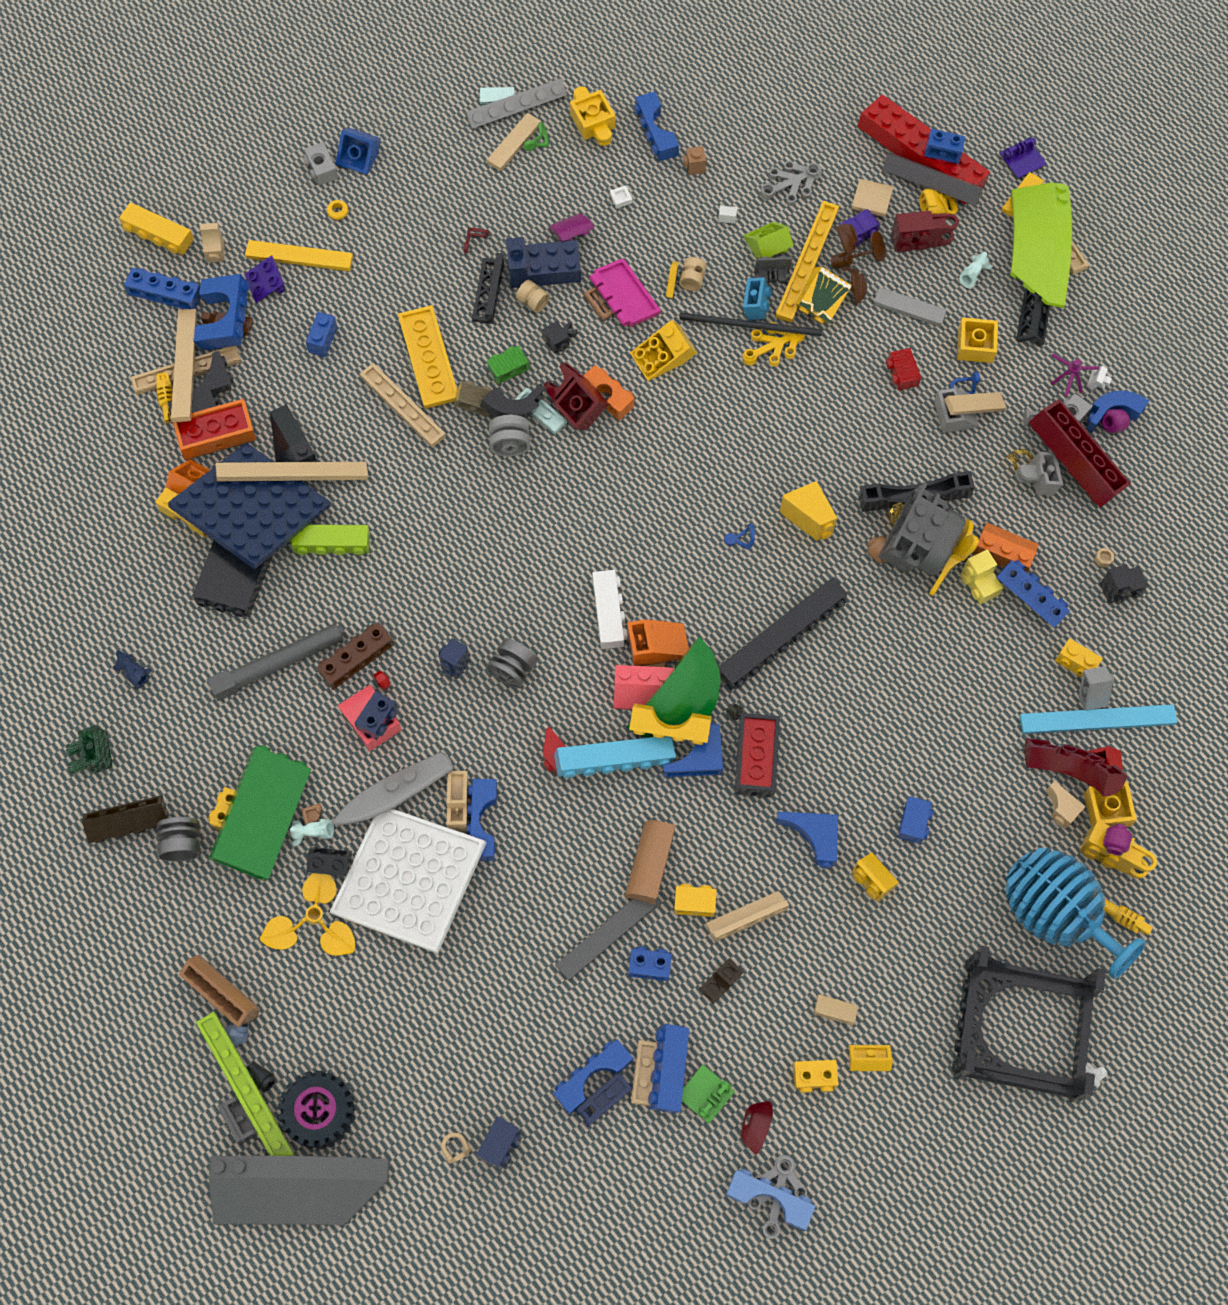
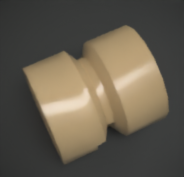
(692, 274)
(531, 295)

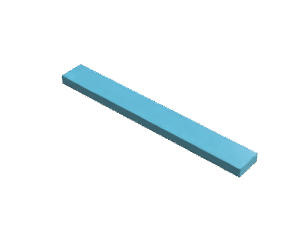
(1098, 719)

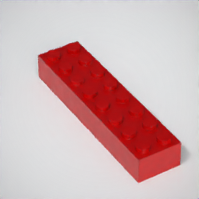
(908, 138)

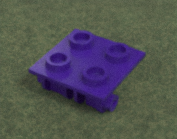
(1023, 157)
(264, 279)

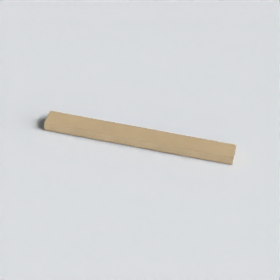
(184, 366)
(291, 471)

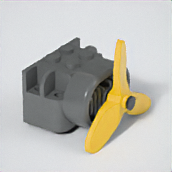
(929, 537)

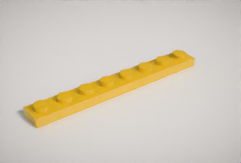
(807, 260)

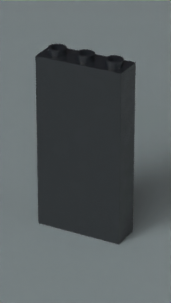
(229, 582)

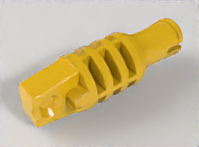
(164, 393)
(1127, 918)

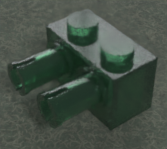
(94, 750)

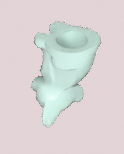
(969, 275)
(322, 829)

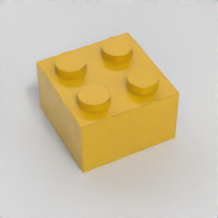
(977, 340)
(1110, 809)

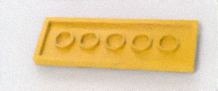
(428, 356)

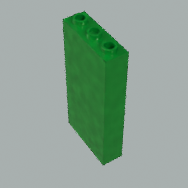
(260, 813)

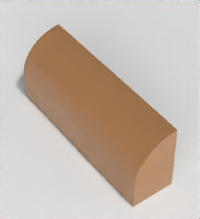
(650, 861)
(219, 991)

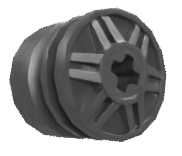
(512, 663)
(178, 839)

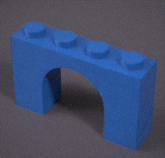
(229, 329)

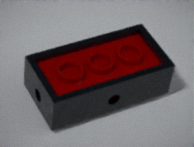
(757, 755)

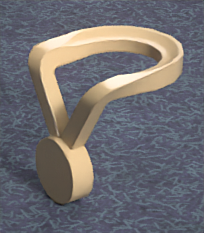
(466, 1146)

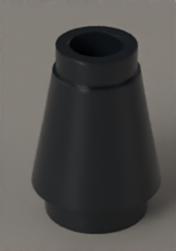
(262, 1077)

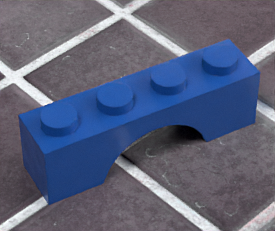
(663, 142)
(483, 796)
(613, 1059)

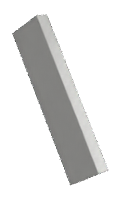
(910, 307)

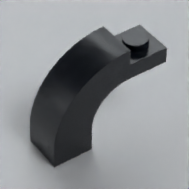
(497, 404)

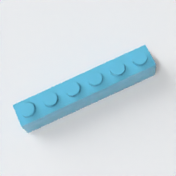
(614, 756)

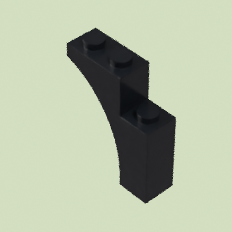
(215, 382)

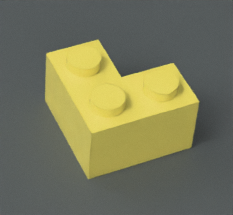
(981, 578)

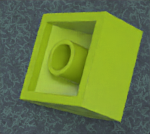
(769, 240)

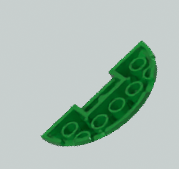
(688, 688)

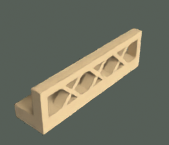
(747, 916)

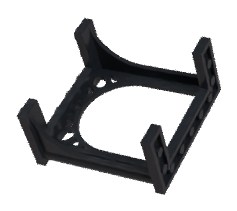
(984, 967)

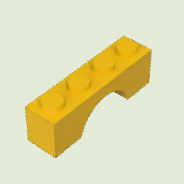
(646, 721)

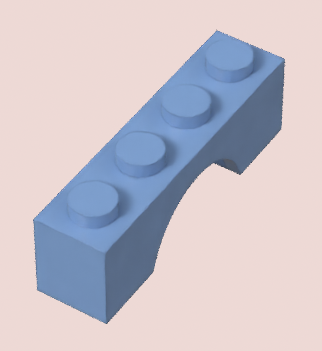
(796, 1210)

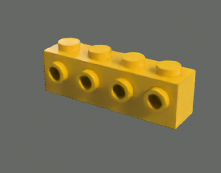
(156, 229)

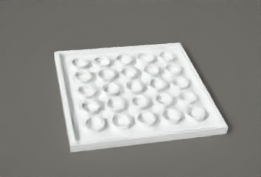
(408, 879)

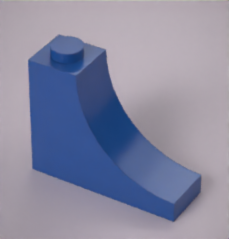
(702, 760)
(818, 830)

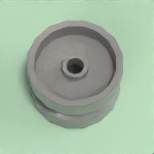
(509, 435)

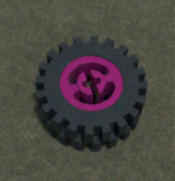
(340, 1110)

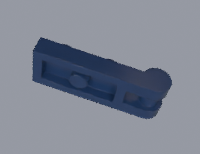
(604, 1099)

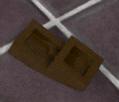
(721, 981)

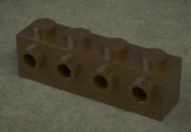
(124, 819)

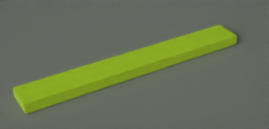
(244, 1086)

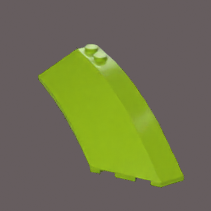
(1042, 240)

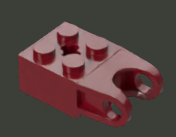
(921, 230)
(576, 398)

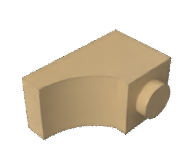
(212, 242)
(1065, 805)

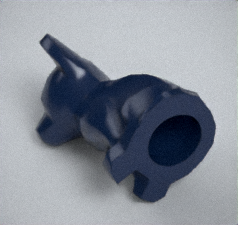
(134, 672)

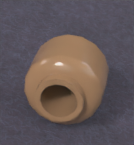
(875, 546)

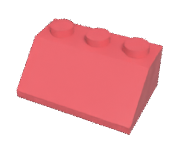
(637, 684)

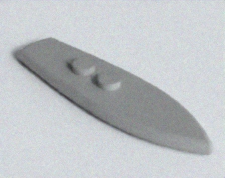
(394, 789)

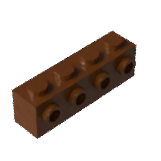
(355, 655)

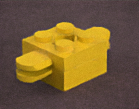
(593, 115)

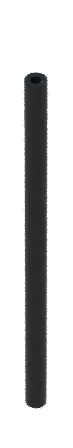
(750, 324)

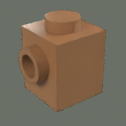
(695, 160)

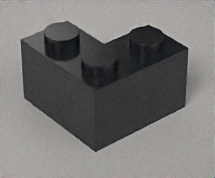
(1123, 583)

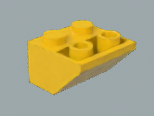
(874, 877)

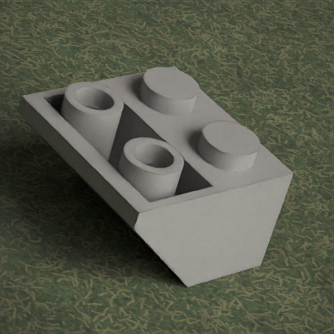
(953, 422)

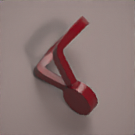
(486, 233)

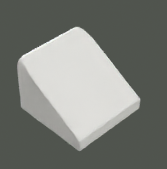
(727, 214)

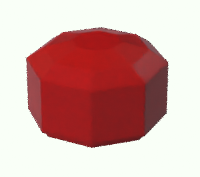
(382, 680)

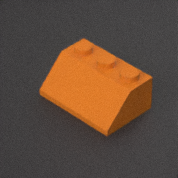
(184, 475)
(1006, 546)

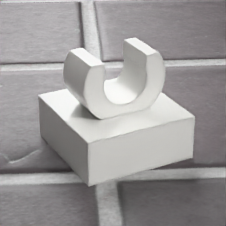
(1099, 379)

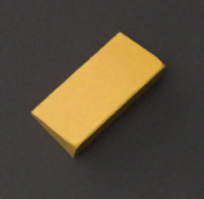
(870, 1058)

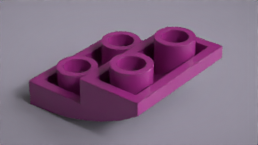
(571, 227)

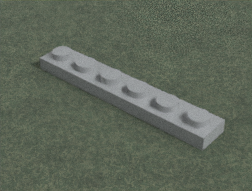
(516, 103)

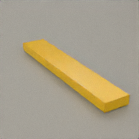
(299, 255)

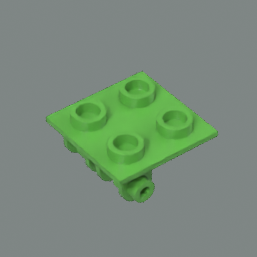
(706, 1094)

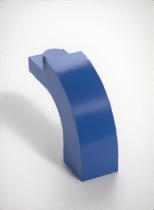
(1128, 401)

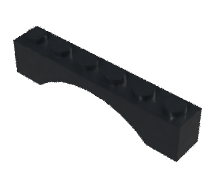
(883, 496)

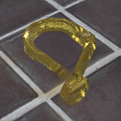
(1014, 458)

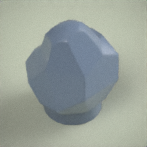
(237, 1035)

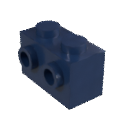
(454, 658)
(376, 715)

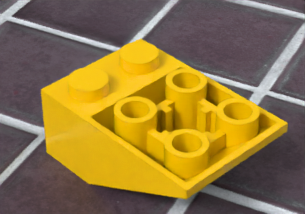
(663, 351)

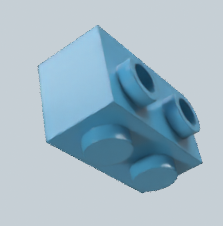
(756, 298)

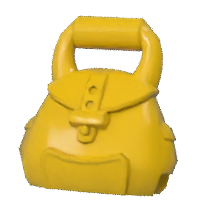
(936, 202)

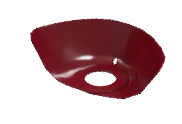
(758, 1126)

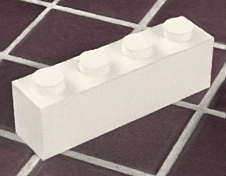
(608, 609)

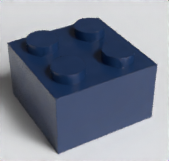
(499, 1144)

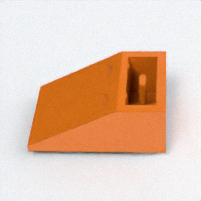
(656, 641)

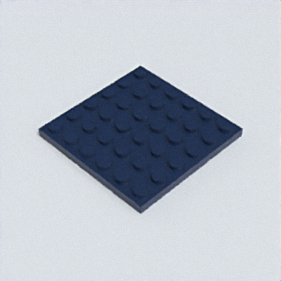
(249, 516)

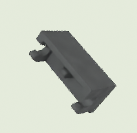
(237, 1120)

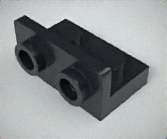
(328, 861)

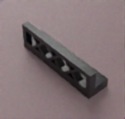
(492, 291)
(1037, 322)

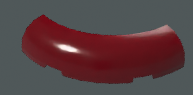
(1074, 763)

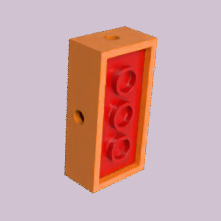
(215, 429)

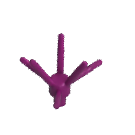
(1073, 370)

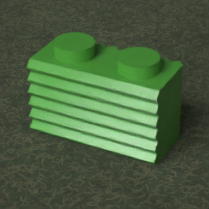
(508, 364)

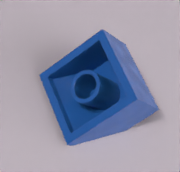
(357, 150)

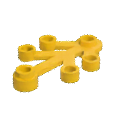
(777, 343)

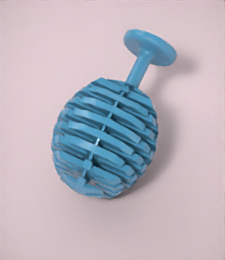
(1064, 904)

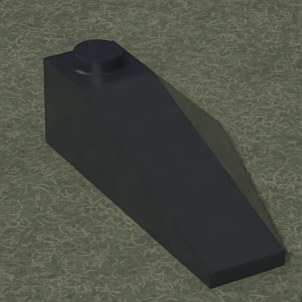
(288, 438)

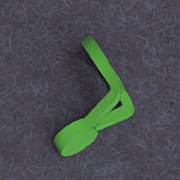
(530, 145)

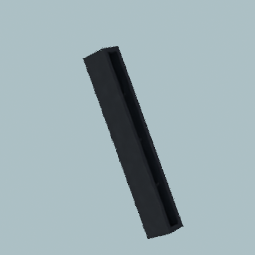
(782, 633)

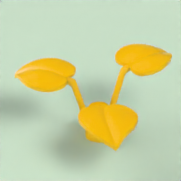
(336, 940)

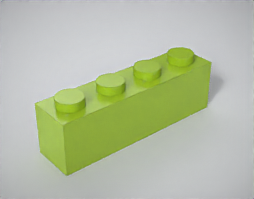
(332, 539)

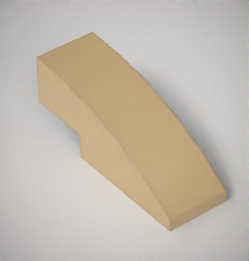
(457, 801)

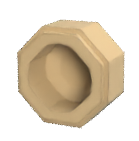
(1104, 557)

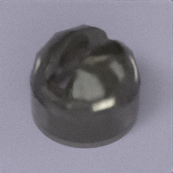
(734, 711)

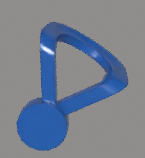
(975, 380)
(730, 539)

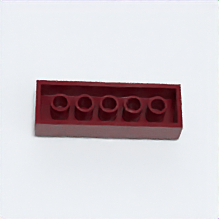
(1079, 453)

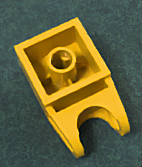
(1093, 848)

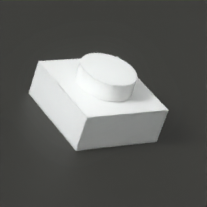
(620, 196)

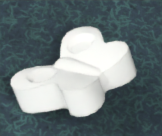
(1099, 1073)

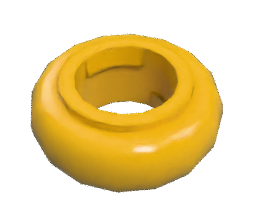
(337, 215)

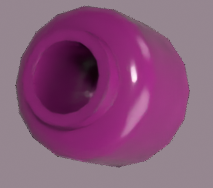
(1115, 421)
(1117, 839)

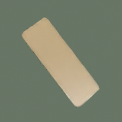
(835, 1010)

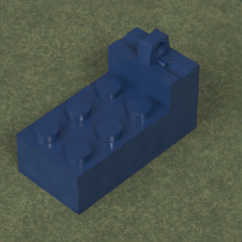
(543, 262)

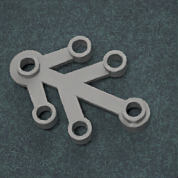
(792, 180)
(782, 1175)

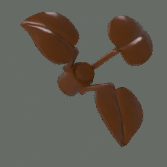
(843, 260)

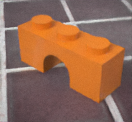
(620, 401)

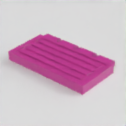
(624, 293)

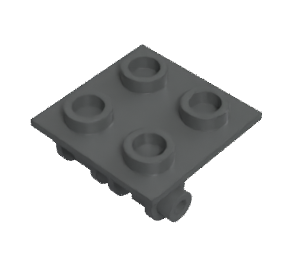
(779, 265)

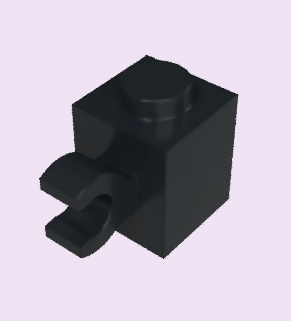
(558, 337)

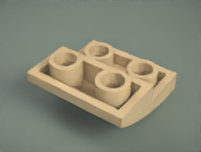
(873, 197)

